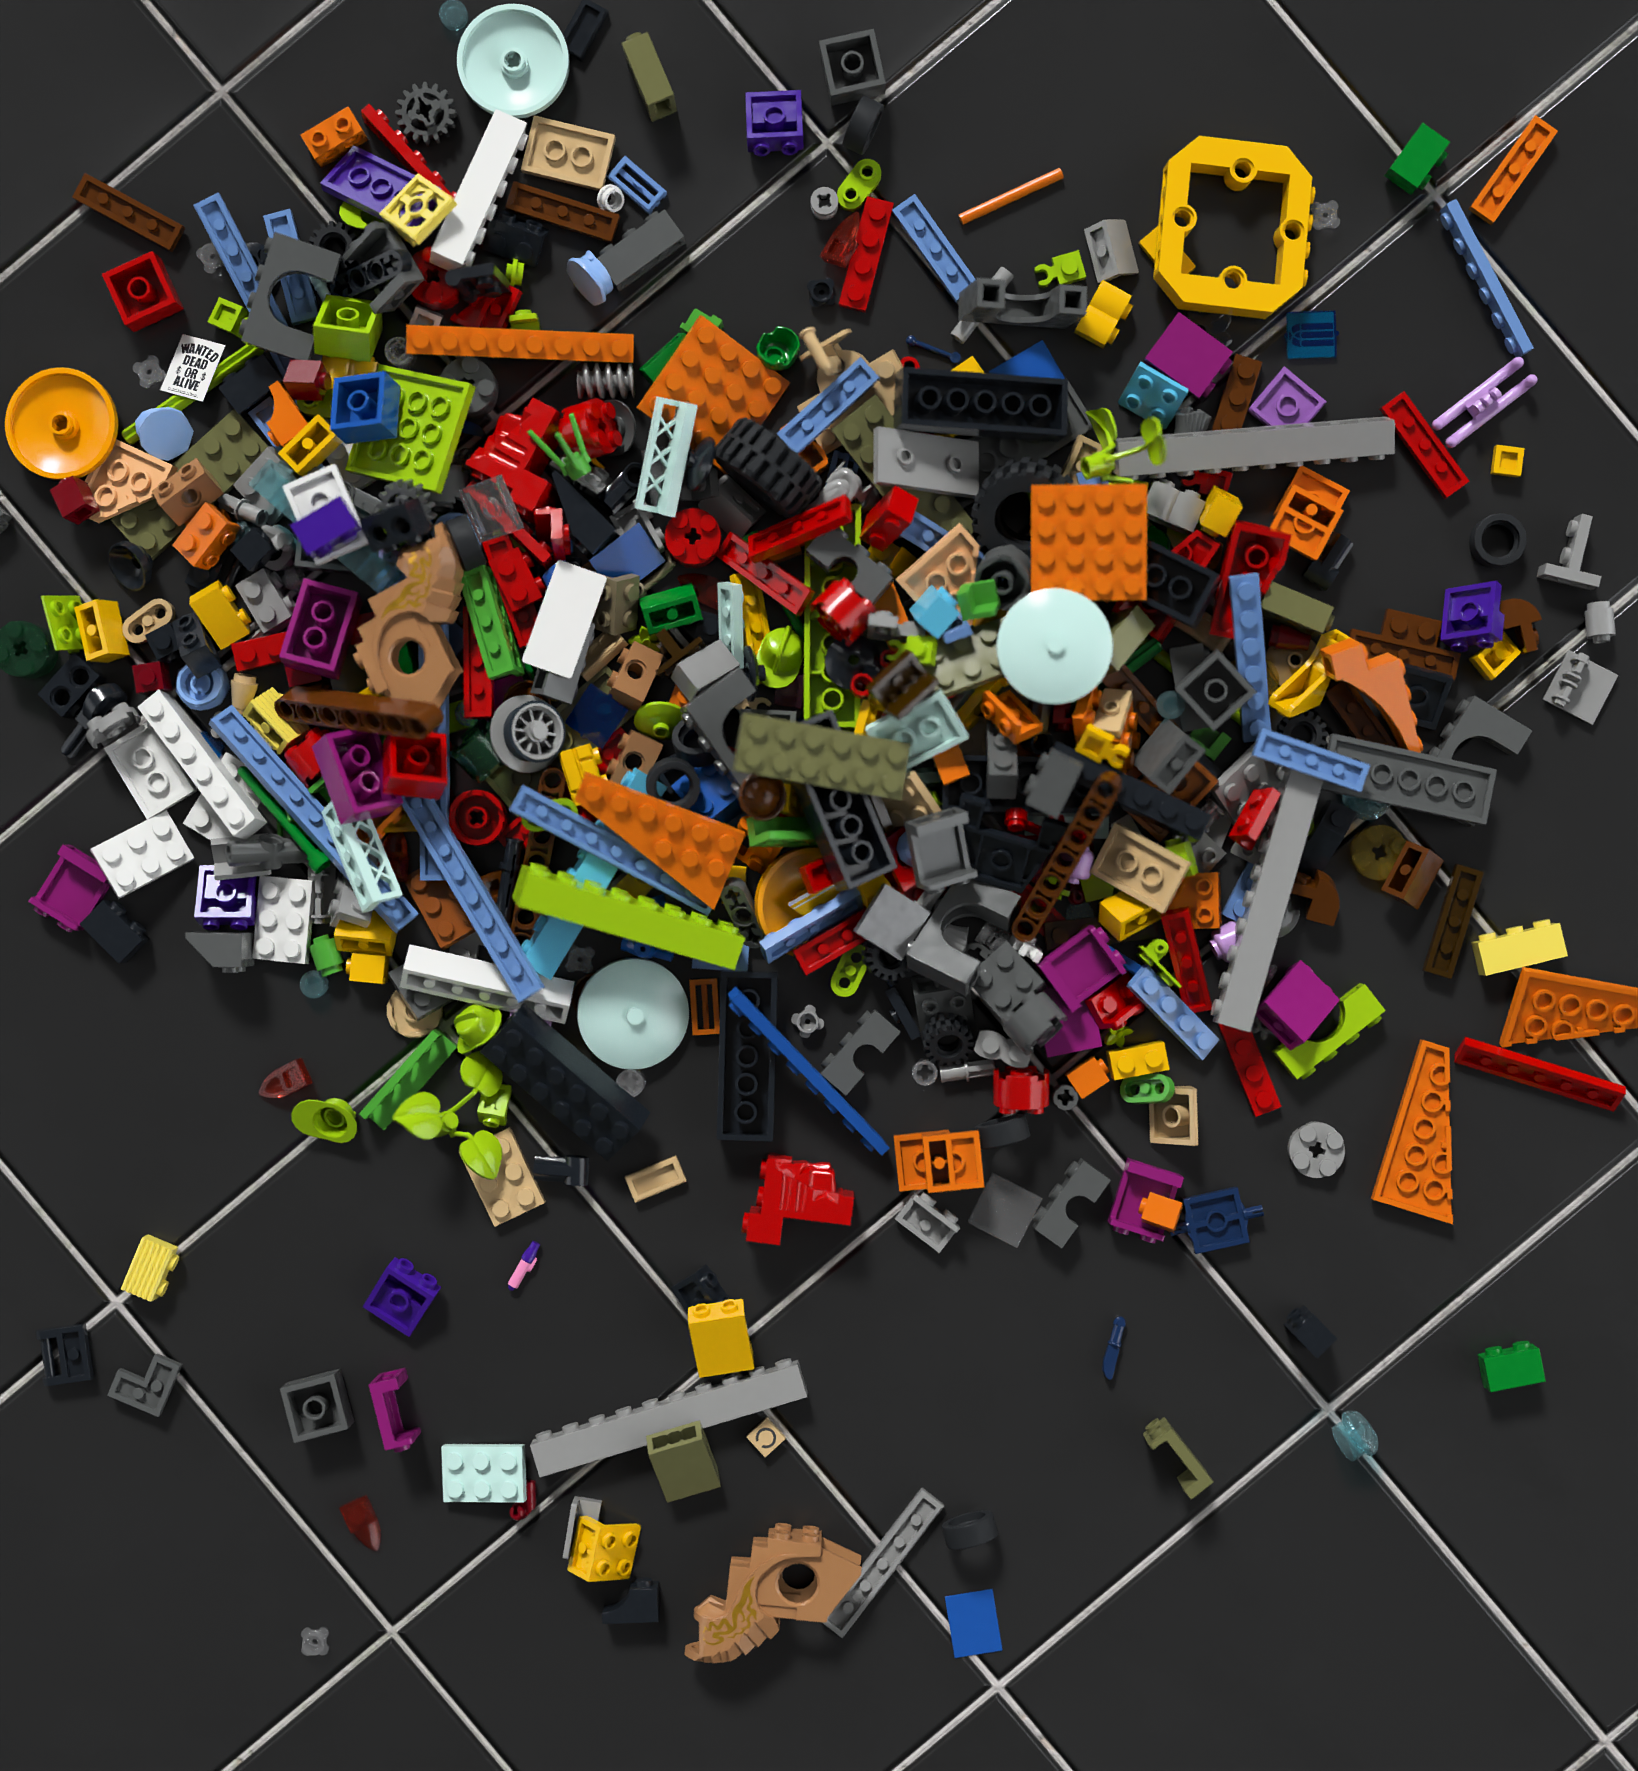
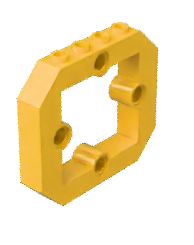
(1258, 162)

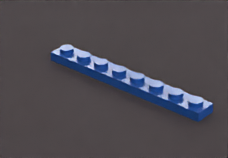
(800, 1064)

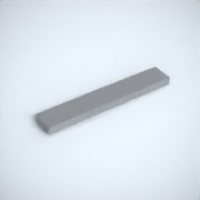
(885, 1560)

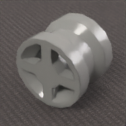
(824, 208)

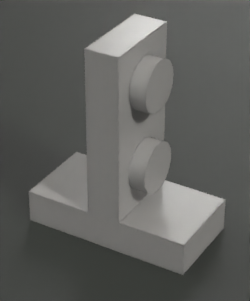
(1572, 557)

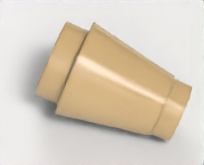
(243, 690)

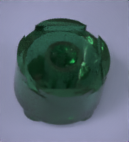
(40, 647)
(476, 752)

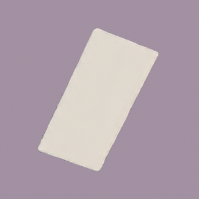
(564, 619)

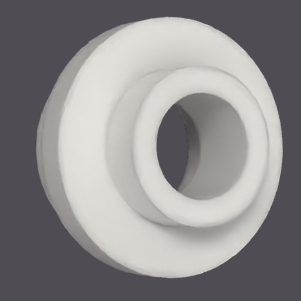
(616, 201)

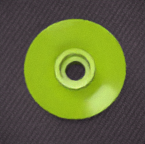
(657, 719)

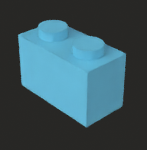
(935, 610)

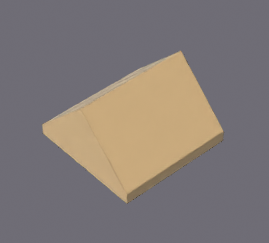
(1176, 1119)

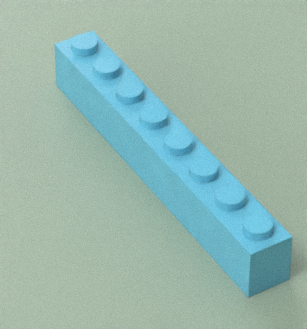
(554, 935)

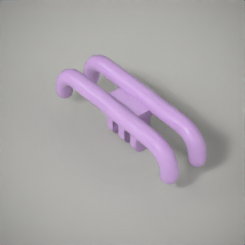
(1484, 402)

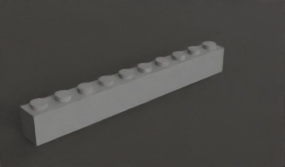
(1261, 447)
(1266, 900)
(629, 1427)

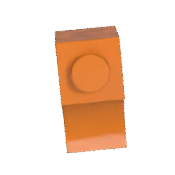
(286, 417)

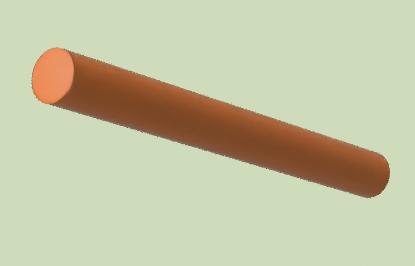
(1010, 196)

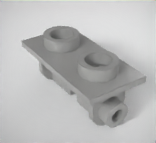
(323, 894)

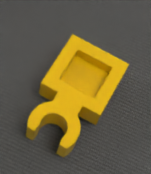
(1098, 744)

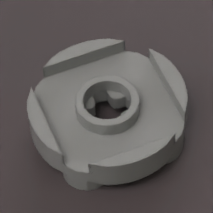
(112, 726)
(1325, 1163)

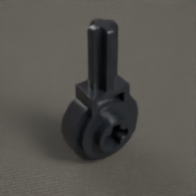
(97, 703)

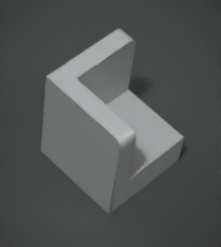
(425, 316)

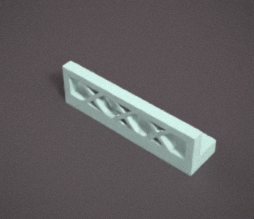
(675, 460)
(355, 860)

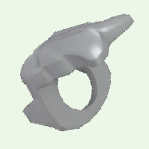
(842, 482)
(284, 540)

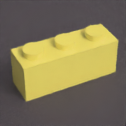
(1519, 947)

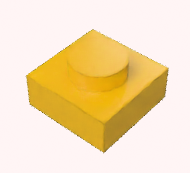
(1507, 461)

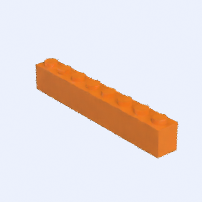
(519, 343)

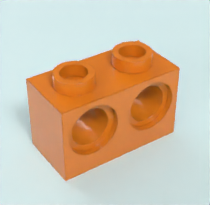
(334, 137)

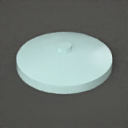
(513, 60)
(1054, 646)
(632, 1013)

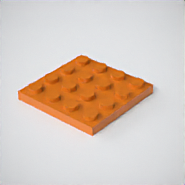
(717, 377)
(1090, 540)

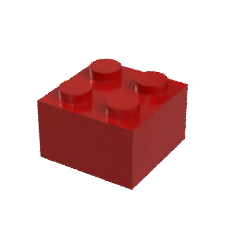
(142, 291)
(415, 766)

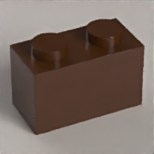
(1412, 874)

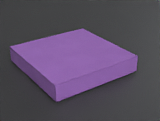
(1286, 401)

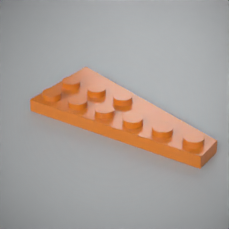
(679, 841)
(1567, 1008)
(1419, 1150)

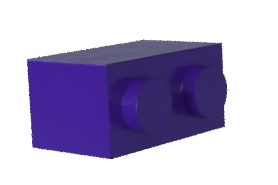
(327, 528)

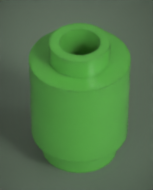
(326, 956)

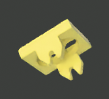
(417, 186)

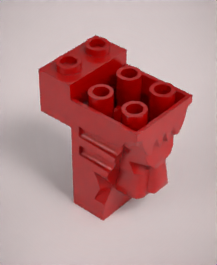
(519, 458)
(797, 1192)

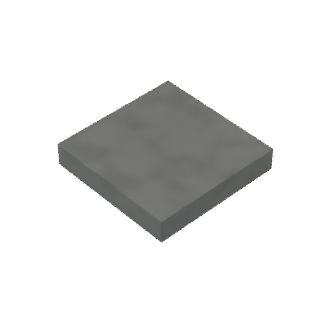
(891, 921)

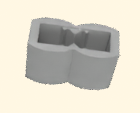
(1172, 507)
(994, 1046)

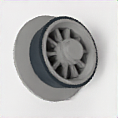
(527, 733)

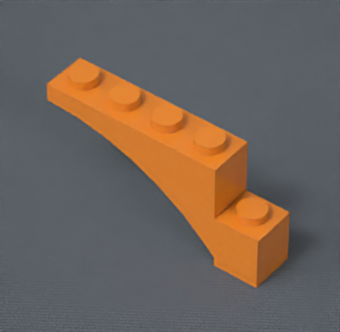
(1380, 681)

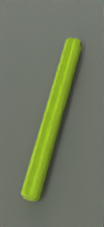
(229, 365)

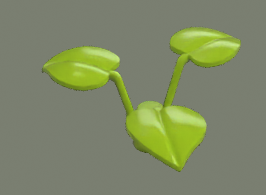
(1102, 462)
(422, 1117)

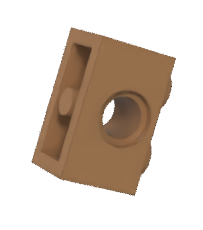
(184, 504)
(644, 663)
(638, 744)

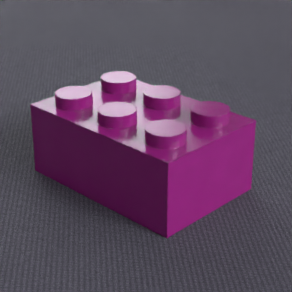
(321, 629)
(354, 775)

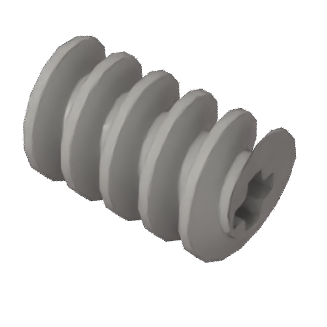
(606, 381)

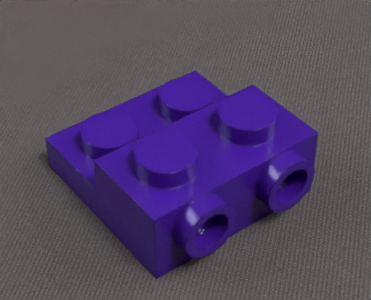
(774, 122)
(1472, 616)
(225, 901)
(402, 1295)

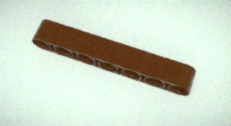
(359, 712)
(1070, 845)
(537, 847)

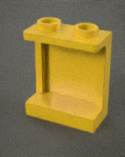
(720, 1338)

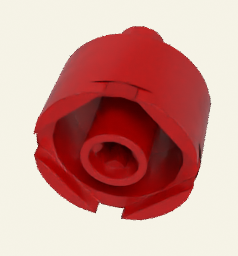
(432, 294)
(596, 427)
(683, 526)
(842, 611)
(302, 758)
(462, 817)
(1021, 1089)

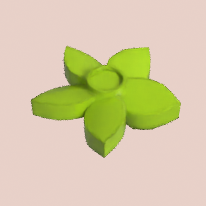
(645, 639)
(1117, 1036)

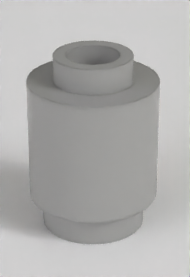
(1599, 622)

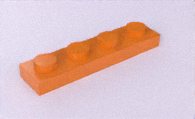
(1513, 170)

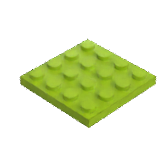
(427, 432)

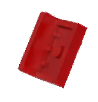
(551, 528)
(517, 579)
(1254, 817)

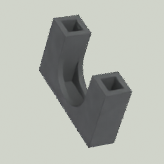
(285, 258)
(988, 303)
(707, 715)
(1484, 722)
(939, 961)

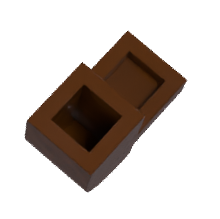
(1519, 616)
(1322, 896)

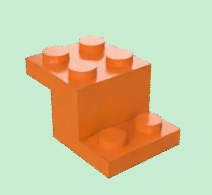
(1309, 511)
(1085, 714)
(939, 1161)

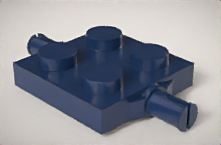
(1216, 1220)

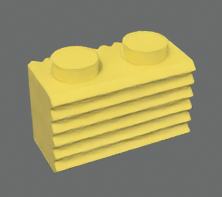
(275, 730)
(150, 1268)

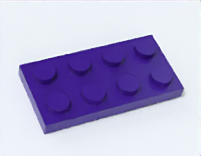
(370, 183)

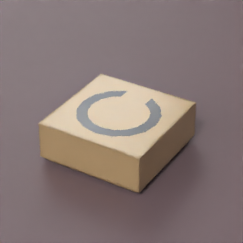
(766, 1436)

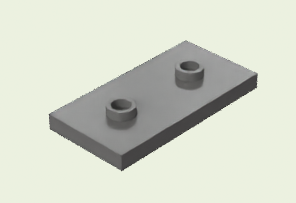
(926, 462)

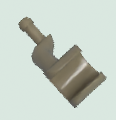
(660, 574)

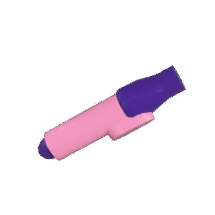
(525, 1265)

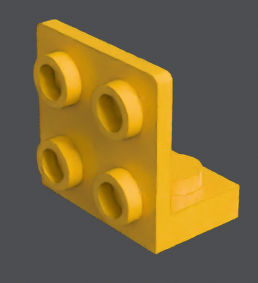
(603, 1550)

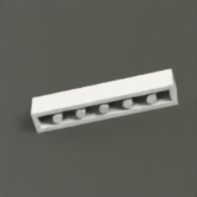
(479, 191)
(202, 765)
(480, 983)

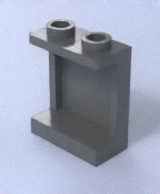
(373, 242)
(1167, 756)
(939, 850)

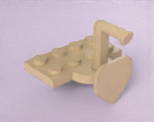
(833, 362)

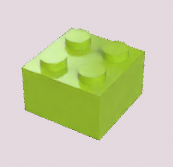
(346, 328)

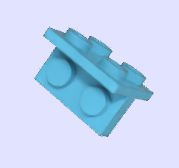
(1153, 395)

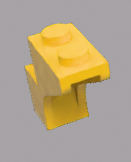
(1308, 684)

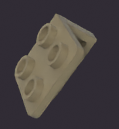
(618, 605)

